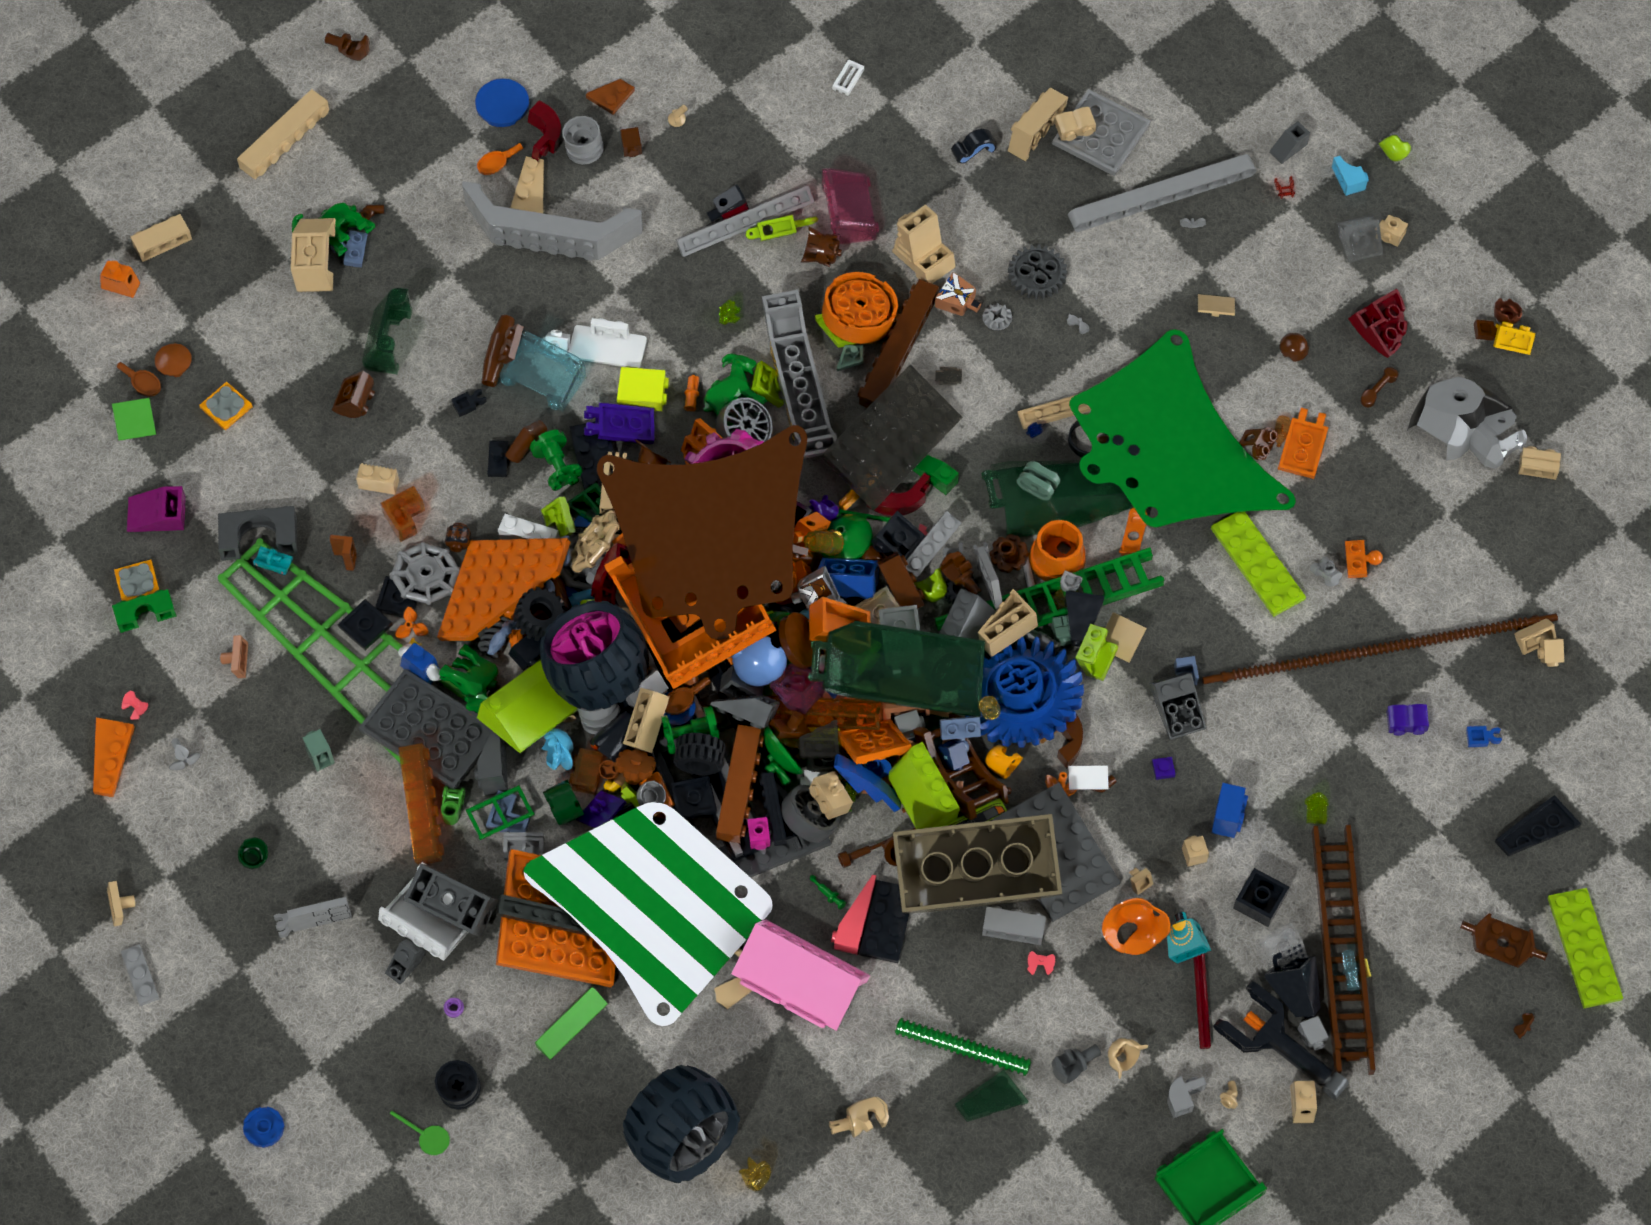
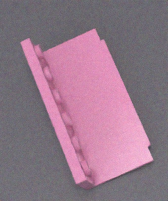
(798, 975)

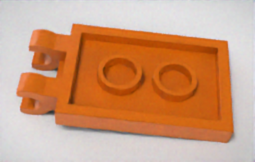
(1303, 445)

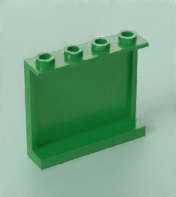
(1209, 1182)

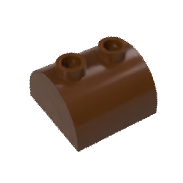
(354, 395)

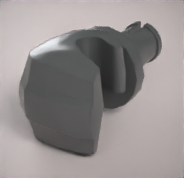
(1073, 1062)

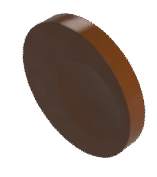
(795, 639)

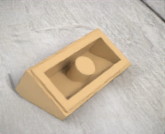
(1529, 637)

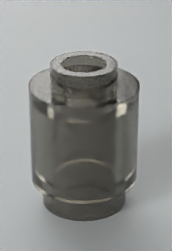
(948, 376)

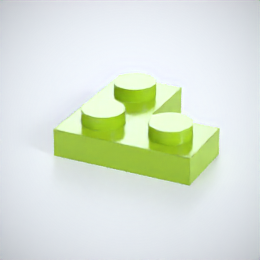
(558, 513)

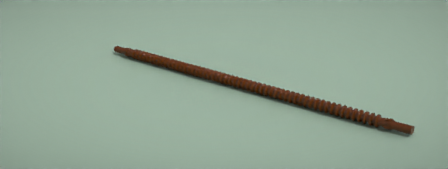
(1337, 656)

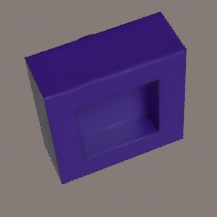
(1163, 768)

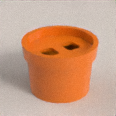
(1045, 549)

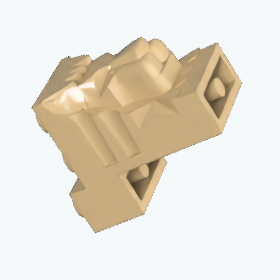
(921, 245)

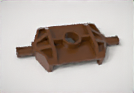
(1520, 942)

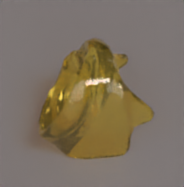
(756, 1175)

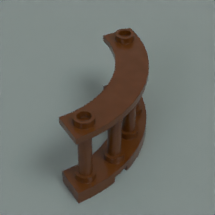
(986, 779)

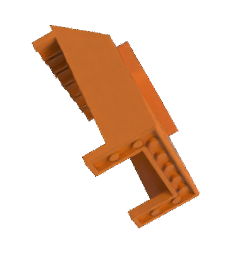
(697, 650)

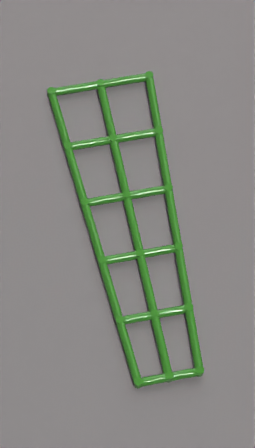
(320, 630)

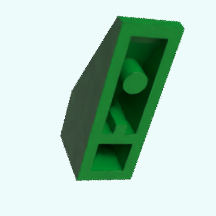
(941, 474)

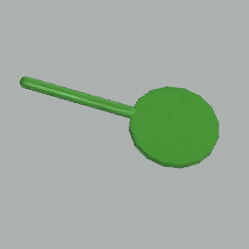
(432, 1140)

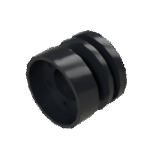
(456, 1073)

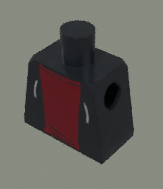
(728, 204)

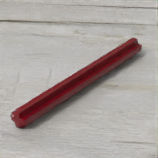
(1202, 1002)

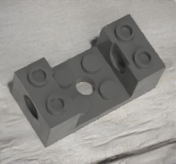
(468, 909)

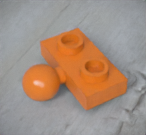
(1357, 559)

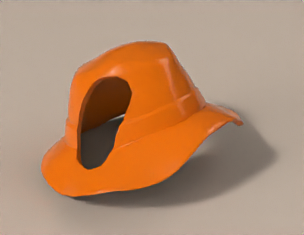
(1150, 930)

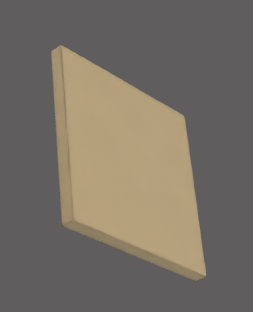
(1216, 305)
(1124, 634)

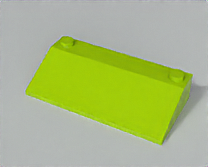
(525, 709)

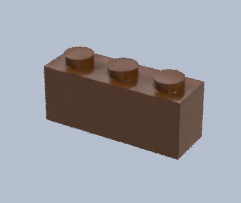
(900, 581)

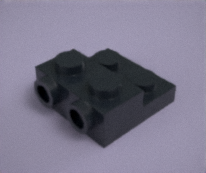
(897, 536)

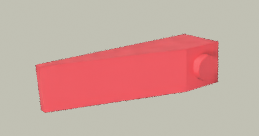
(851, 927)

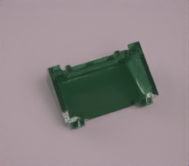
(380, 347)

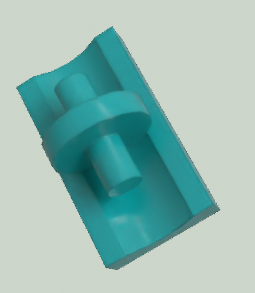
(273, 560)

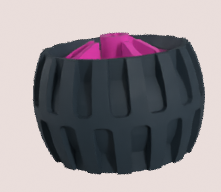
(594, 655)

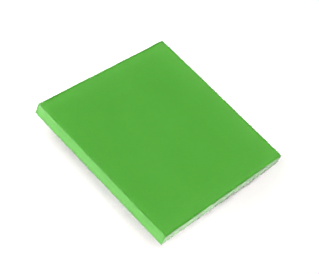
(134, 419)

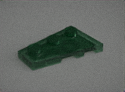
(991, 1097)

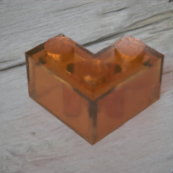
(400, 510)

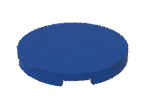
(502, 102)

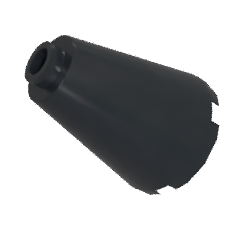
(611, 737)

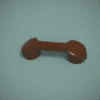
(1369, 396)

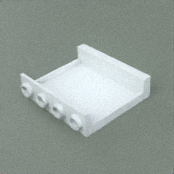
(421, 926)

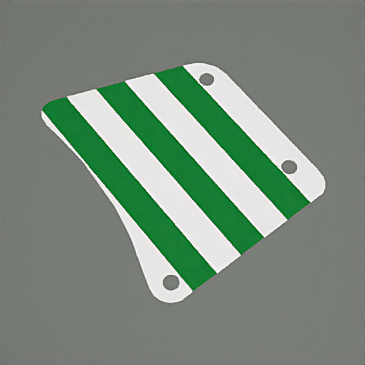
(654, 902)

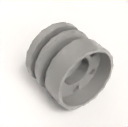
(582, 140)
(597, 720)

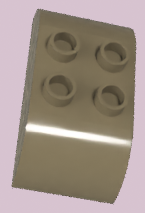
(977, 864)

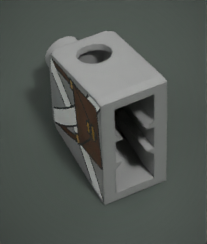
(815, 586)

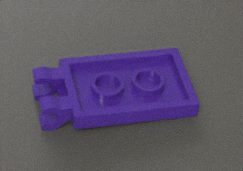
(620, 422)

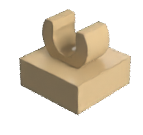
(1141, 880)

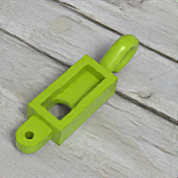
(781, 227)

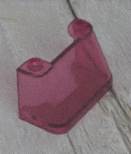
(849, 205)

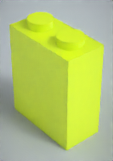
(642, 388)

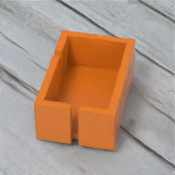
(829, 615)

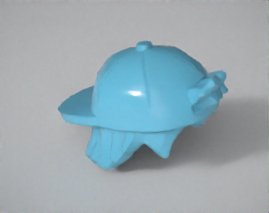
(559, 748)

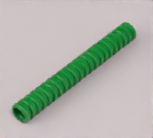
(963, 1046)

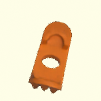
(1134, 524)

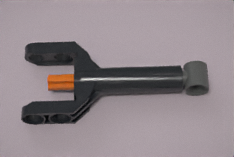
(1273, 1036)

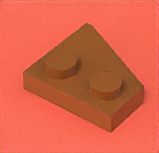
(611, 96)

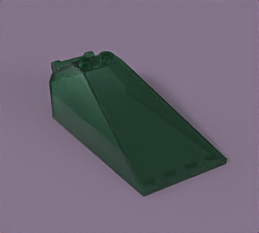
(902, 667)

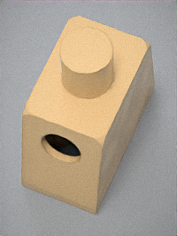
(1303, 1098)

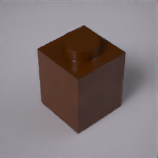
(631, 142)

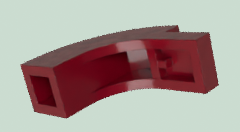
(549, 124)
(908, 501)
(603, 585)

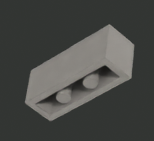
(1014, 925)

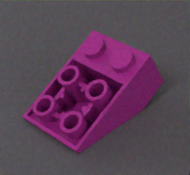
(157, 510)

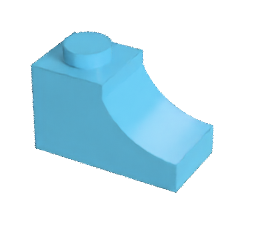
(1350, 178)

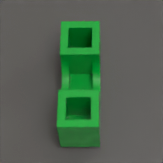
(127, 612)

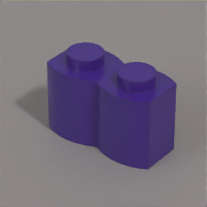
(1407, 719)

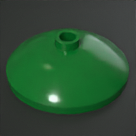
(856, 535)
(780, 753)

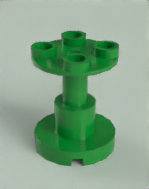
(550, 447)
(699, 725)

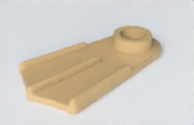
(731, 992)

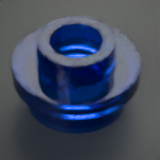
(1034, 430)

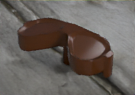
(1520, 1030)

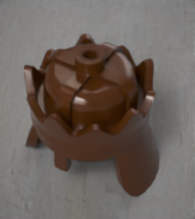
(821, 248)

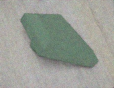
(851, 356)

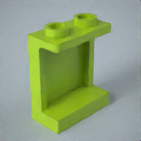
(1096, 653)

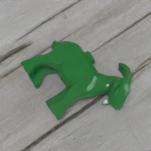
(345, 217)
(733, 386)
(478, 680)

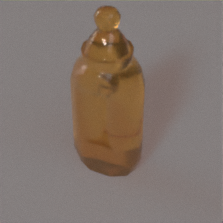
(1282, 427)

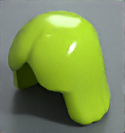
(1395, 148)
(933, 587)

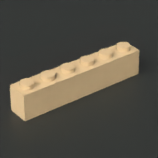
(283, 134)

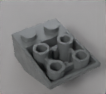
(1178, 705)
(755, 708)

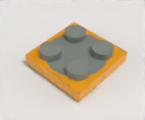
(225, 406)
(136, 580)

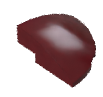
(1382, 323)

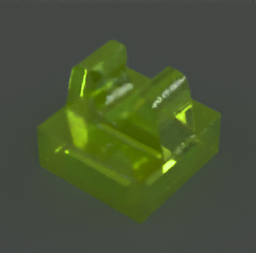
(727, 313)

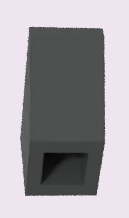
(1290, 142)
(405, 960)

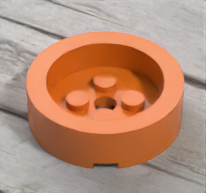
(852, 321)

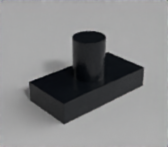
(497, 460)

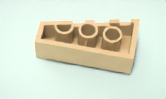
(1036, 123)

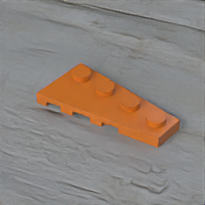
(111, 747)

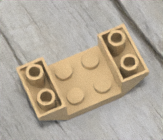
(311, 253)

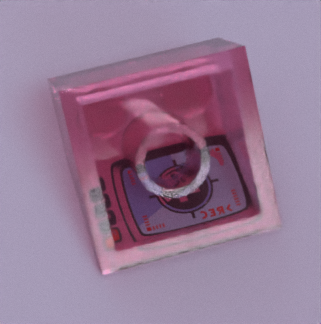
(796, 689)

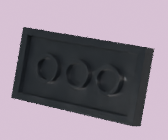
(588, 453)
(884, 924)

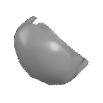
(651, 792)

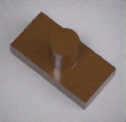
(789, 728)

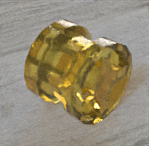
(989, 702)

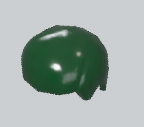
(253, 853)

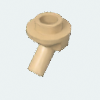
(677, 116)
(1229, 1098)

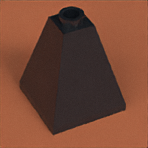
(1081, 611)

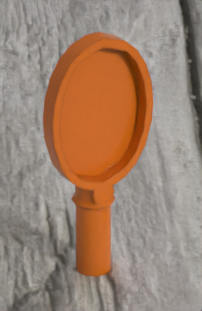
(496, 160)

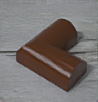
(522, 442)

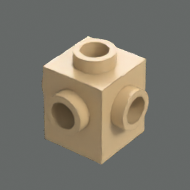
(1393, 230)

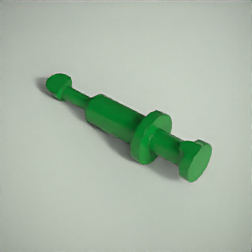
(832, 896)

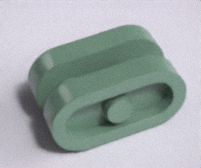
(1038, 480)

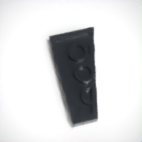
(1539, 826)

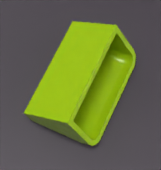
(923, 789)

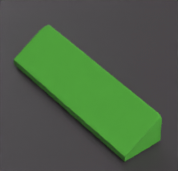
(570, 1023)

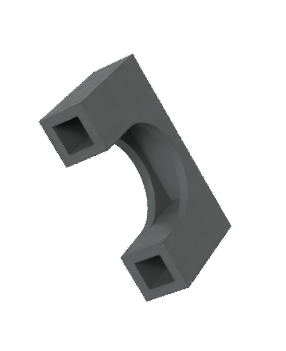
(235, 524)

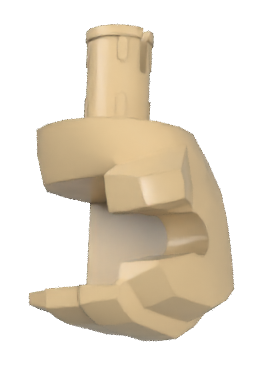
(858, 1119)

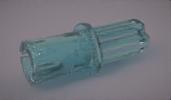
(1350, 970)

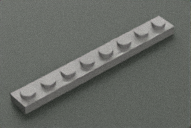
(744, 220)

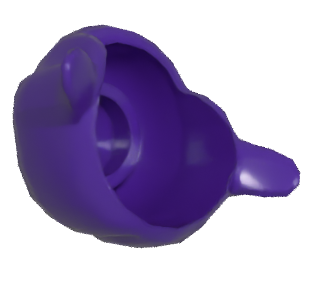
(825, 507)

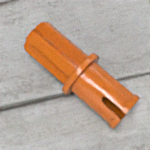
(691, 393)

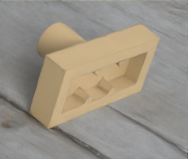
(118, 903)

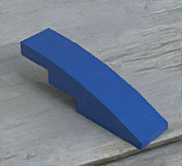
(864, 779)

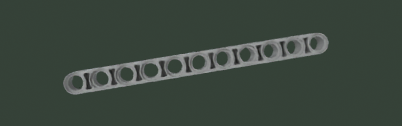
(1161, 192)

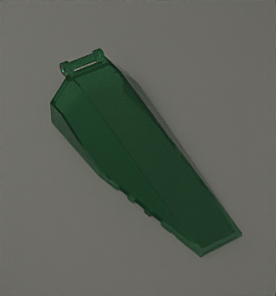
(1072, 501)

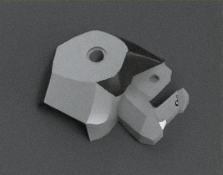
(1467, 419)

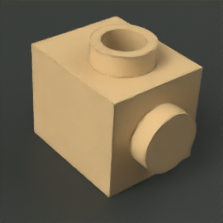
(1551, 651)
(1195, 850)

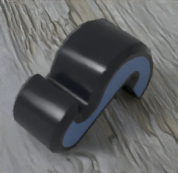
(973, 144)

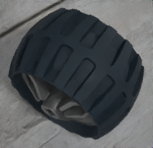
(681, 1123)

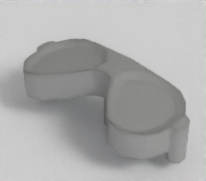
(1191, 224)
(1073, 320)

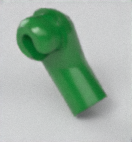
(779, 772)

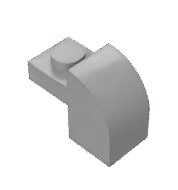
(1179, 1095)

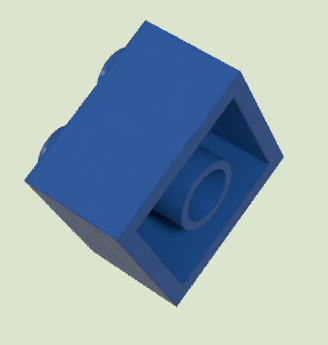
(1230, 810)

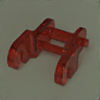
(1290, 187)

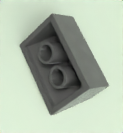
(967, 616)

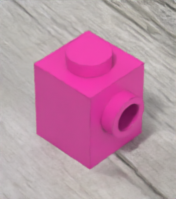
(758, 833)

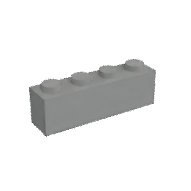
(932, 543)

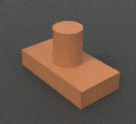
(237, 657)

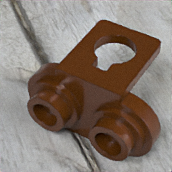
(1262, 442)

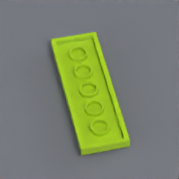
(1258, 563)
(1585, 948)

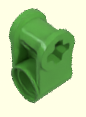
(452, 801)

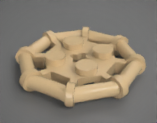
(594, 541)

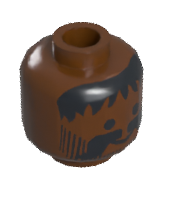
(458, 537)

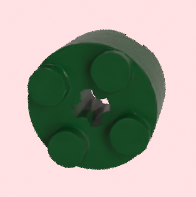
(563, 802)

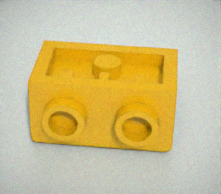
(1514, 338)

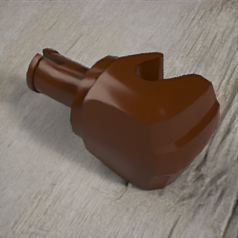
(351, 49)
(959, 571)

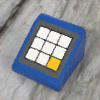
(580, 524)

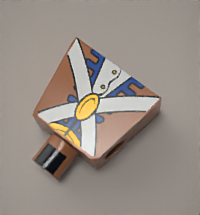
(957, 296)

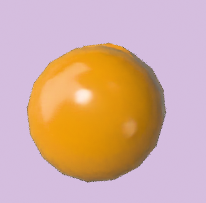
(999, 762)

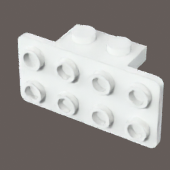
(608, 344)

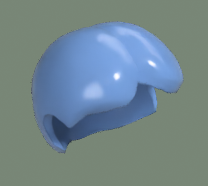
(760, 663)

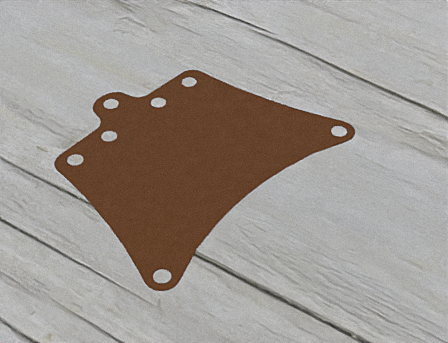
(710, 528)

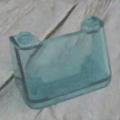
(545, 370)

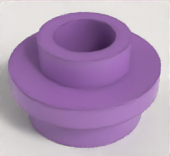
(450, 1002)

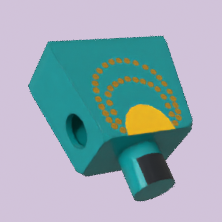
(1186, 939)

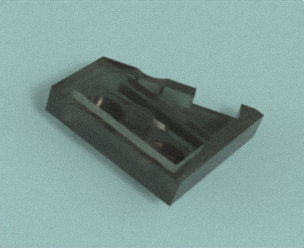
(820, 742)

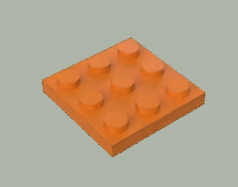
(874, 744)

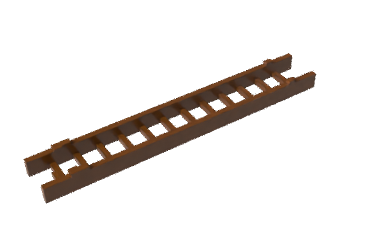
(1328, 960)

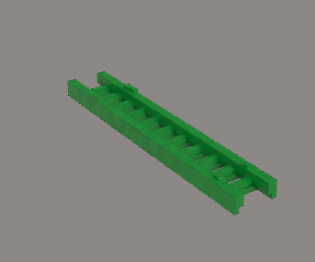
(1098, 571)

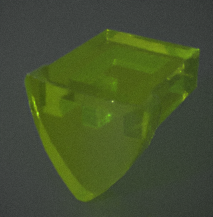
(1316, 808)

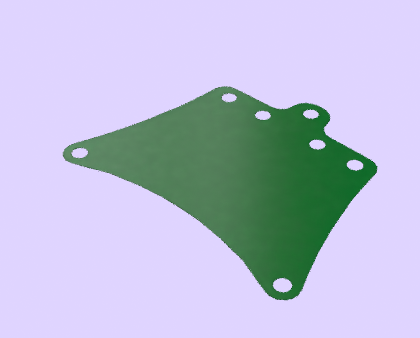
(1186, 454)

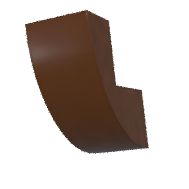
(1074, 735)

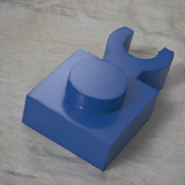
(1479, 736)

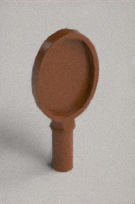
(142, 380)
(683, 697)

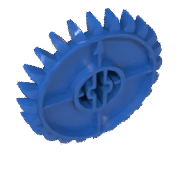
(1033, 692)

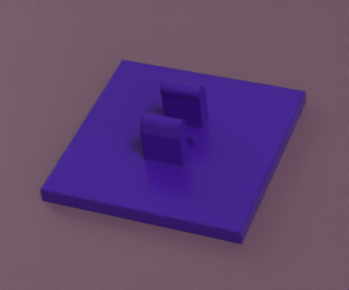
(601, 809)

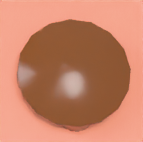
(173, 360)

